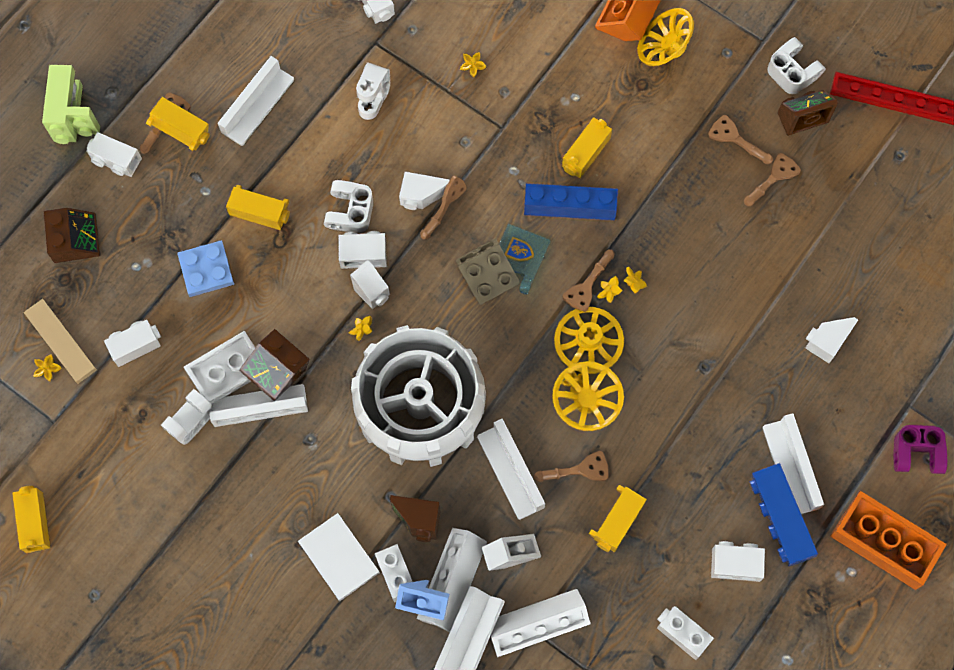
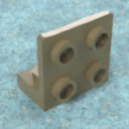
(487, 271)

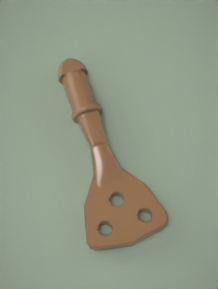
(155, 132)
(733, 136)
(776, 174)
(452, 192)
(586, 286)
(581, 469)

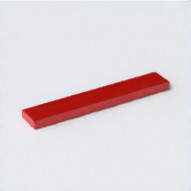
(893, 98)

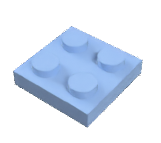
(205, 268)

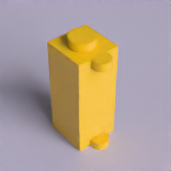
(179, 124)
(586, 148)
(258, 208)
(31, 519)
(619, 519)

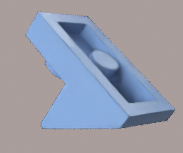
(418, 599)

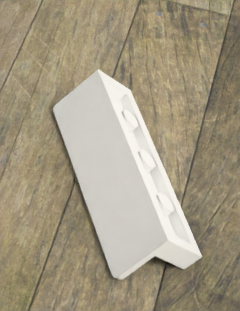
(255, 102)
(258, 406)
(789, 451)
(511, 470)
(455, 573)
(539, 622)
(470, 631)

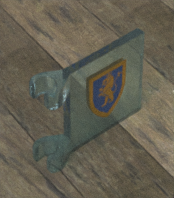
(524, 253)

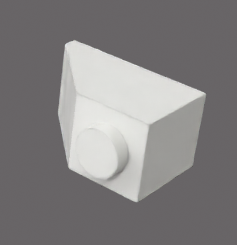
(421, 190)
(370, 285)
(829, 337)
(511, 551)

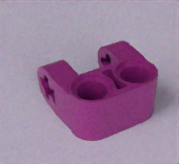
(920, 443)

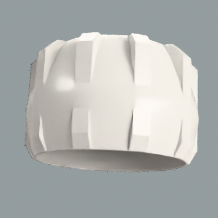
(407, 351)

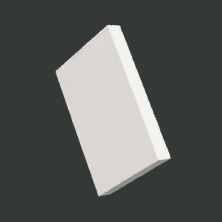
(218, 371)
(338, 557)

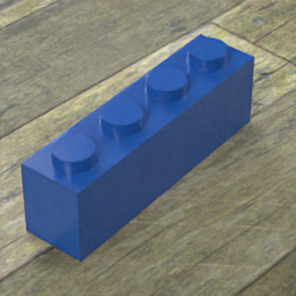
(570, 201)
(784, 515)

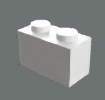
(358, 248)
(738, 562)

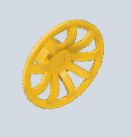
(671, 42)
(589, 338)
(587, 396)

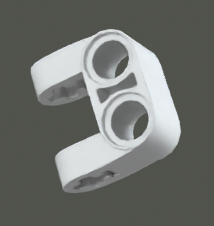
(792, 69)
(372, 89)
(350, 191)
(189, 418)

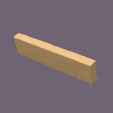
(60, 341)

